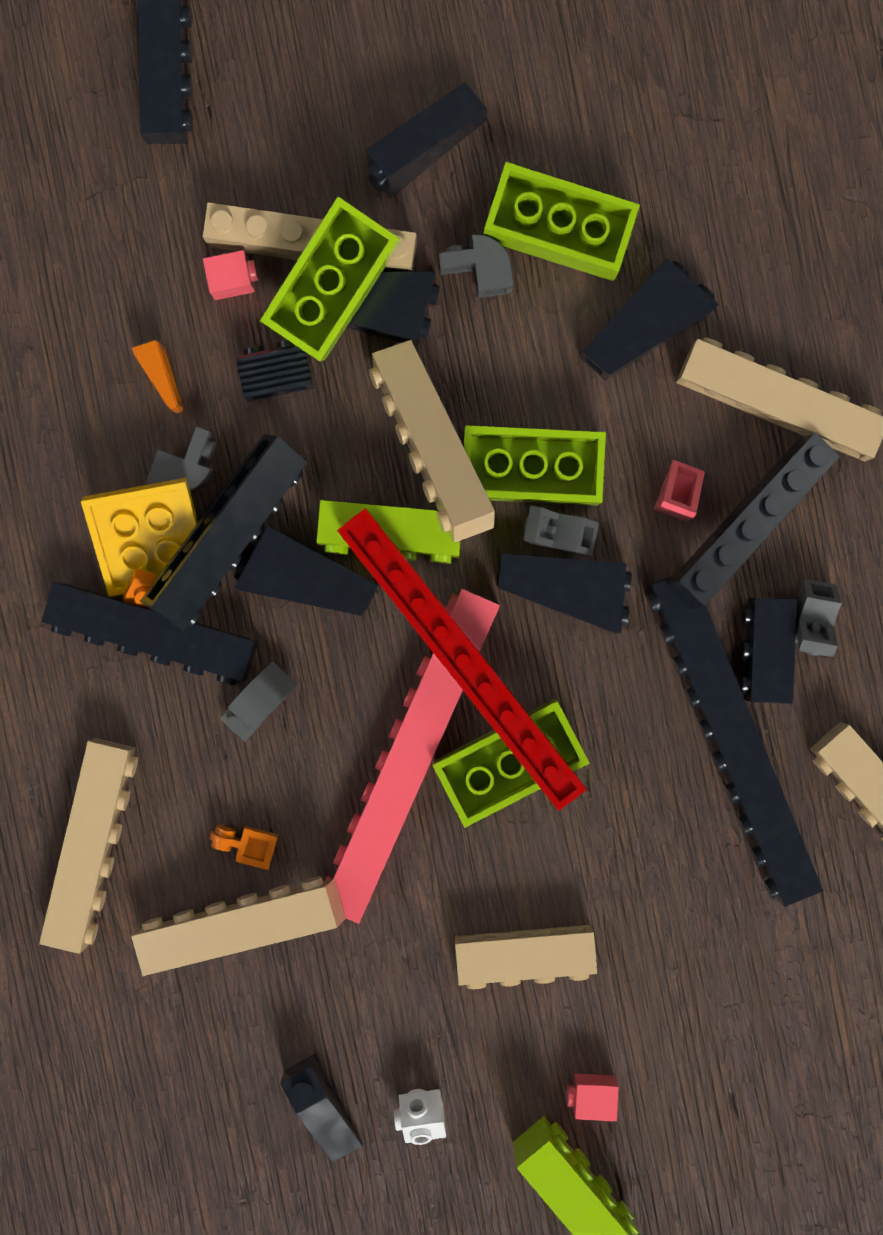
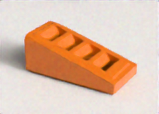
(156, 365)

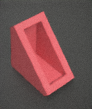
(680, 491)

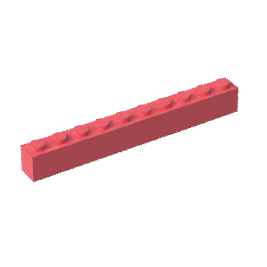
(405, 763)

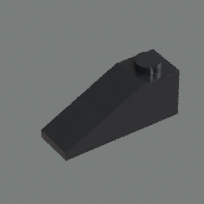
(320, 1108)

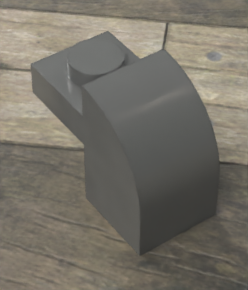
(488, 261)
(170, 467)
(560, 531)
(816, 614)
(258, 701)

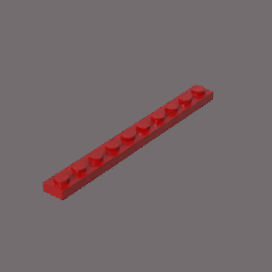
(461, 659)

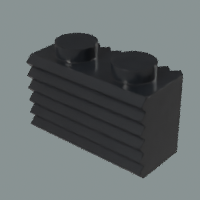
(274, 371)

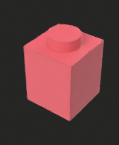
(230, 275)
(593, 1097)

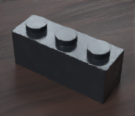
(769, 650)

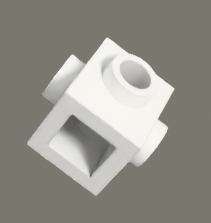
(420, 1116)

